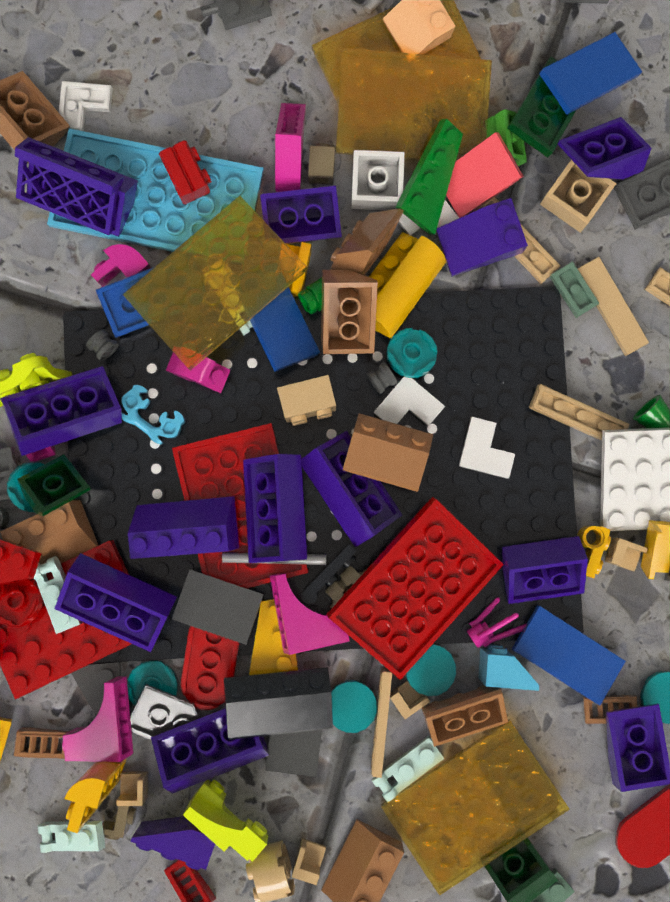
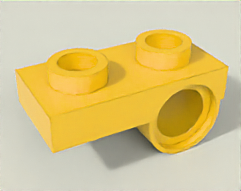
(595, 550)

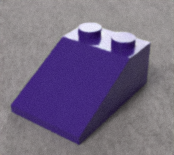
(608, 150)
(482, 237)
(637, 748)

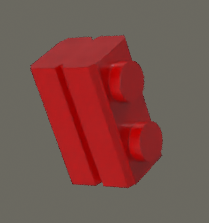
(184, 171)

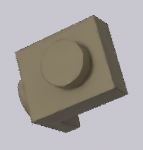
(119, 828)

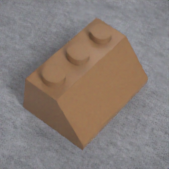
(28, 113)
(367, 242)
(348, 312)
(388, 452)
(58, 534)
(465, 714)
(363, 865)

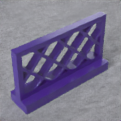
(69, 169)

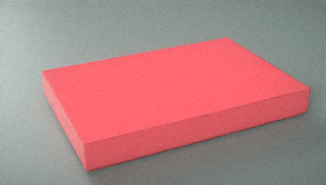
(482, 175)

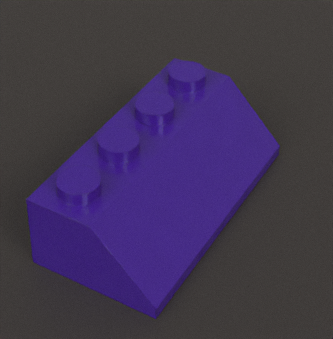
(124, 203)
(62, 410)
(356, 501)
(275, 508)
(183, 528)
(114, 602)
(202, 752)

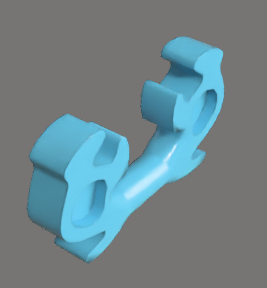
(133, 402)

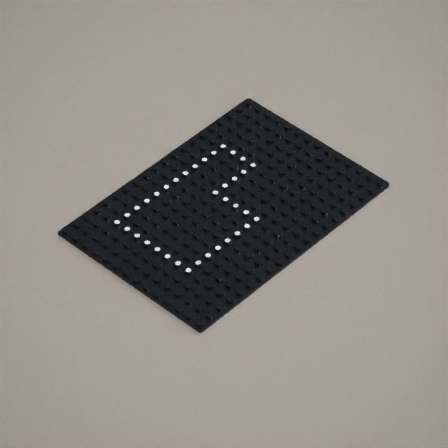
(487, 367)

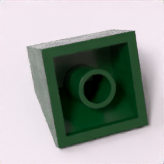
(52, 485)
(521, 873)

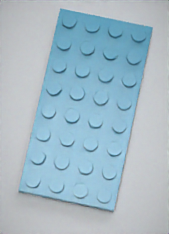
(158, 213)

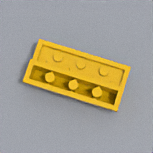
(403, 279)
(91, 791)

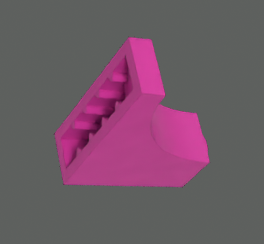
(289, 147)
(300, 626)
(109, 733)

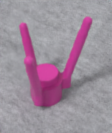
(483, 635)

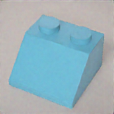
(503, 670)

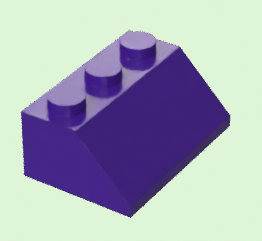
(303, 214)
(544, 569)

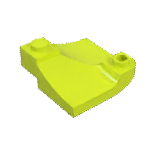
(29, 373)
(221, 826)

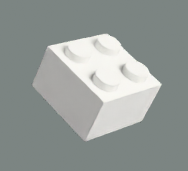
(377, 179)

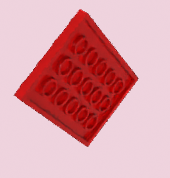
(215, 471)
(415, 588)
(38, 656)

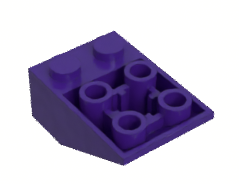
(175, 840)

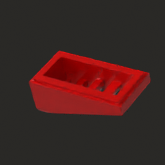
(197, 880)

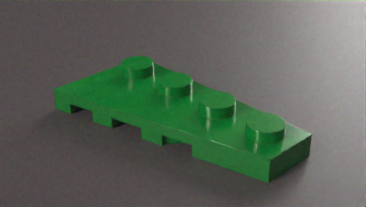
(430, 180)

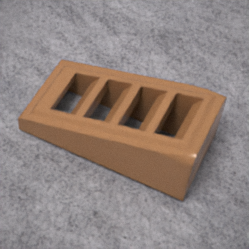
(620, 699)
(32, 752)

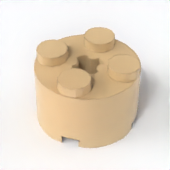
(271, 873)

